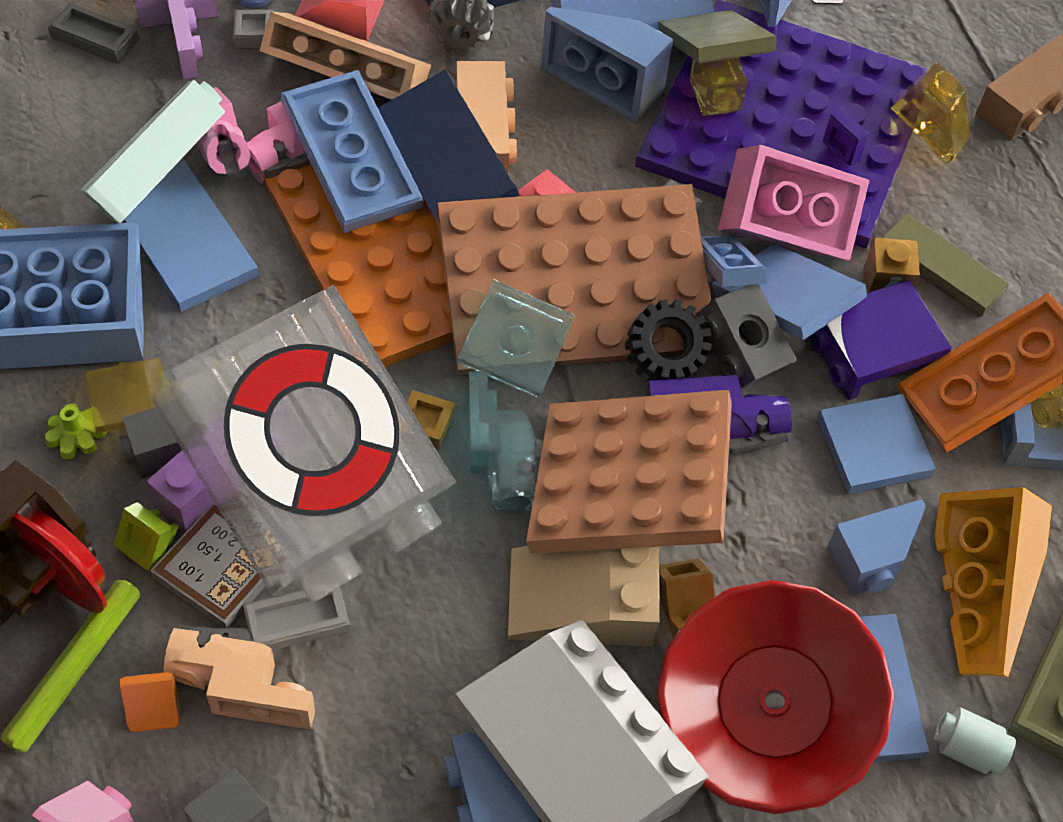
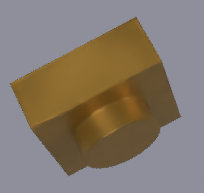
(433, 415)

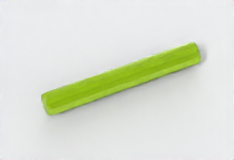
(69, 668)

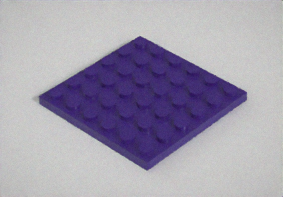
(788, 111)

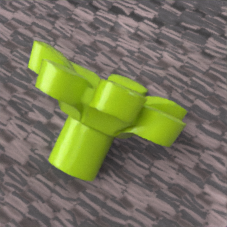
(72, 431)

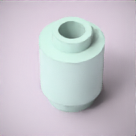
(974, 741)

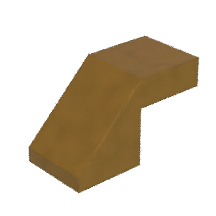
(684, 589)

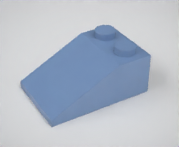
(607, 58)

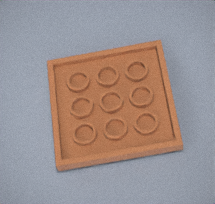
(632, 473)

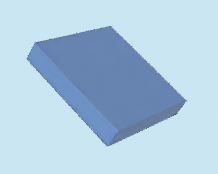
(875, 443)

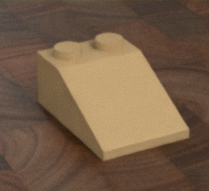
(604, 588)

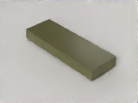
(951, 267)

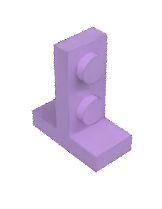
(183, 19)

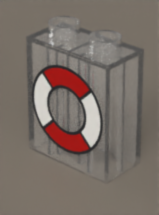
(305, 445)

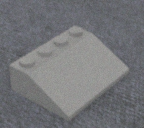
(579, 734)

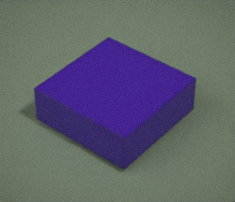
(845, 137)

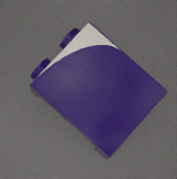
(880, 338)

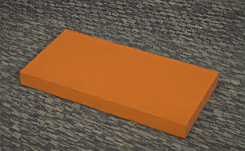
(990, 374)

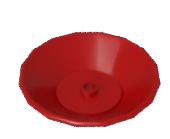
(787, 644)

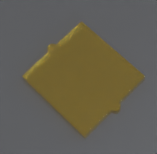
(122, 391)

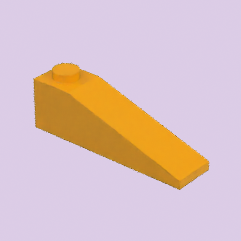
(992, 562)

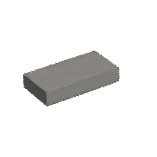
(295, 620)

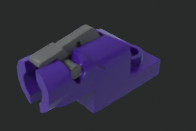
(754, 418)

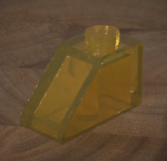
(936, 111)

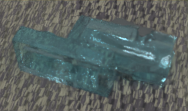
(502, 448)

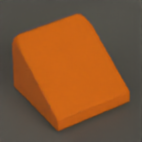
(150, 701)

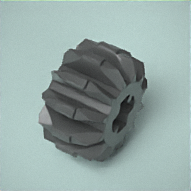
(461, 22)

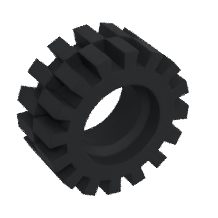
(682, 321)

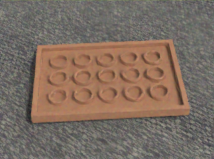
(583, 253)

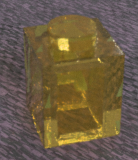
(718, 86)

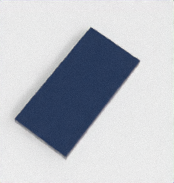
(445, 145)

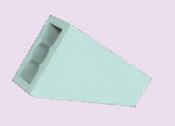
(154, 150)

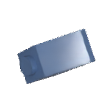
(875, 546)

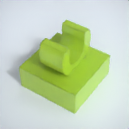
(144, 535)

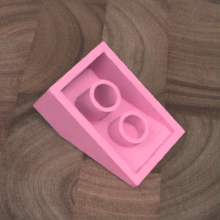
(793, 203)

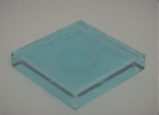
(516, 338)

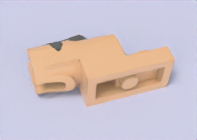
(236, 676)

